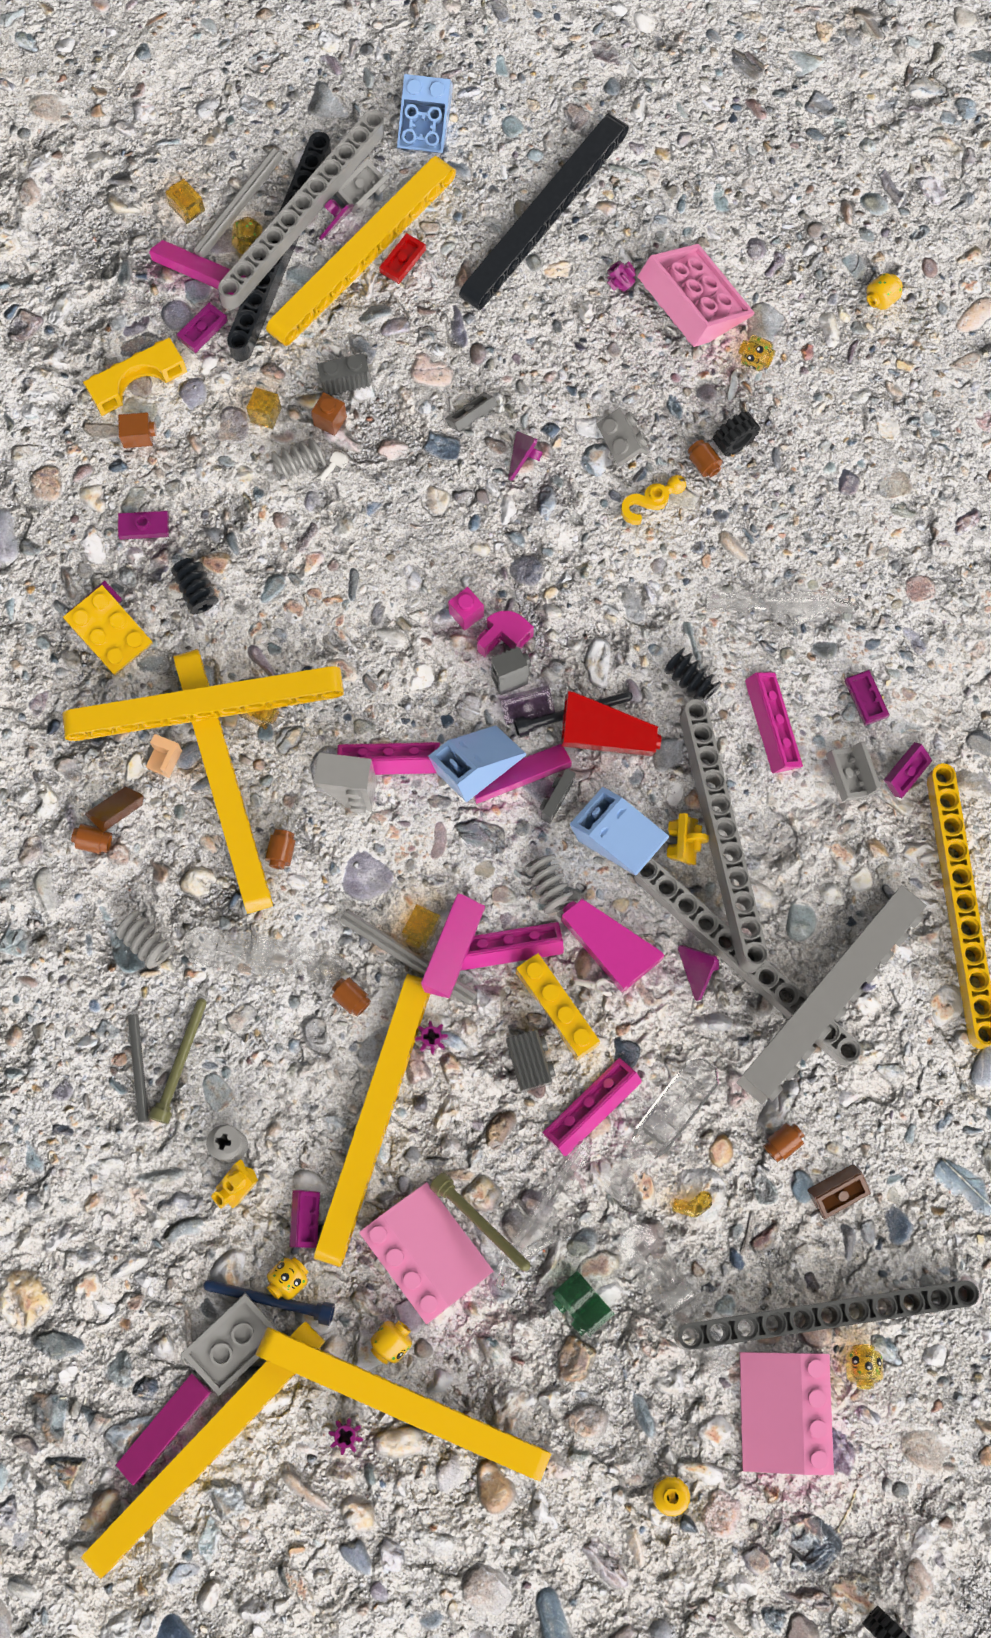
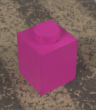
(466, 608)

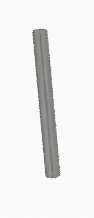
(238, 202)
(400, 952)

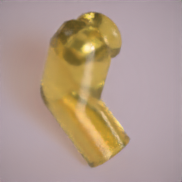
(694, 1207)

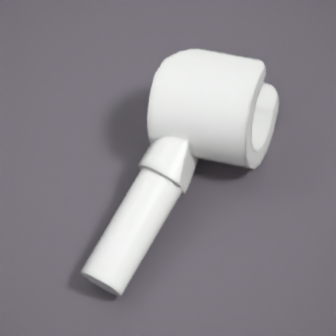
(337, 459)
(598, 986)

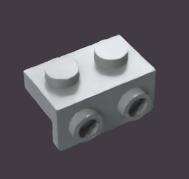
(362, 185)
(623, 436)
(853, 772)

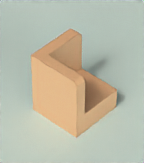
(163, 756)

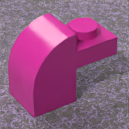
(504, 627)

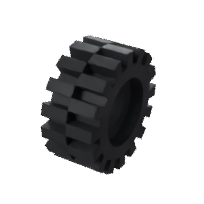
(736, 433)
(882, 1625)

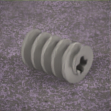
(297, 458)
(548, 883)
(142, 940)
(223, 1134)

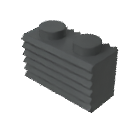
(344, 374)
(510, 670)
(530, 1061)

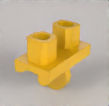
(689, 839)
(234, 1185)

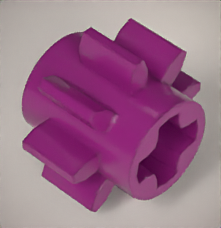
(621, 276)
(425, 1034)
(345, 1444)

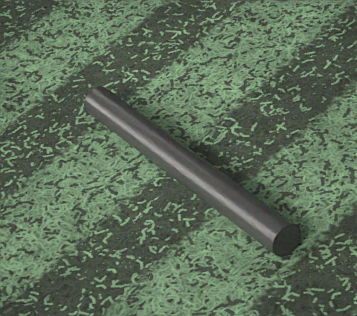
(138, 1068)

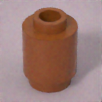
(705, 458)
(91, 839)
(280, 849)
(350, 996)
(784, 1142)

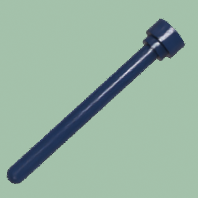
(321, 1312)

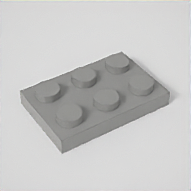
(228, 1344)

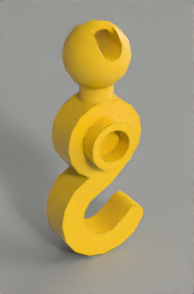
(654, 498)

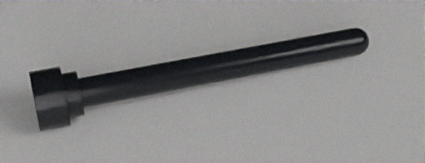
(526, 725)

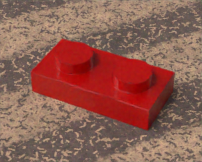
(402, 258)

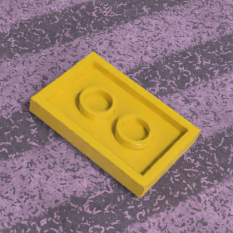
(108, 630)

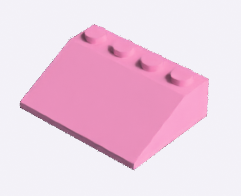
(694, 293)
(426, 1252)
(786, 1413)

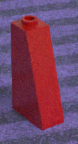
(603, 728)

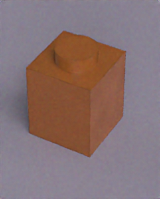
(329, 414)
(136, 430)

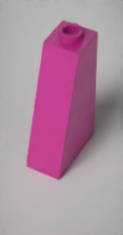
(611, 945)

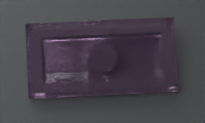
(527, 704)

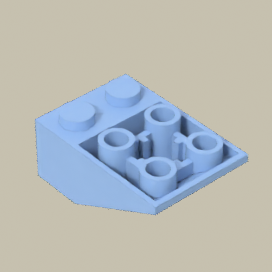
(424, 113)
(475, 760)
(618, 831)

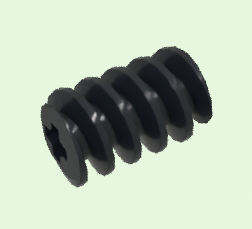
(194, 585)
(691, 676)

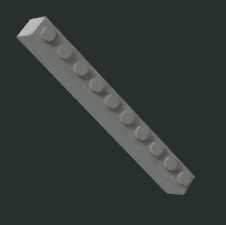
(831, 995)

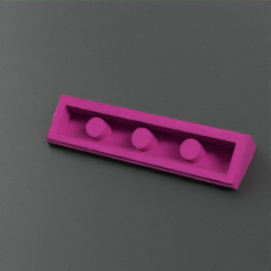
(189, 264)
(773, 722)
(394, 757)
(527, 771)
(514, 945)
(452, 946)
(592, 1106)
(163, 1429)

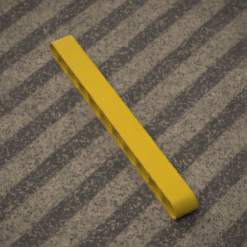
(361, 250)
(203, 703)
(226, 792)
(966, 892)
(372, 1123)
(403, 1404)
(192, 1461)

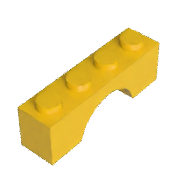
(158, 361)
(559, 1007)

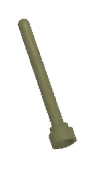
(161, 1111)
(444, 1187)

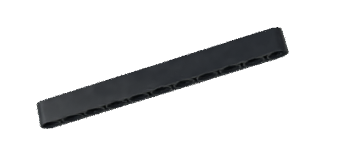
(315, 153)
(543, 212)

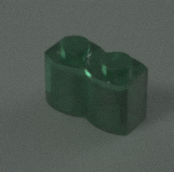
(582, 1304)

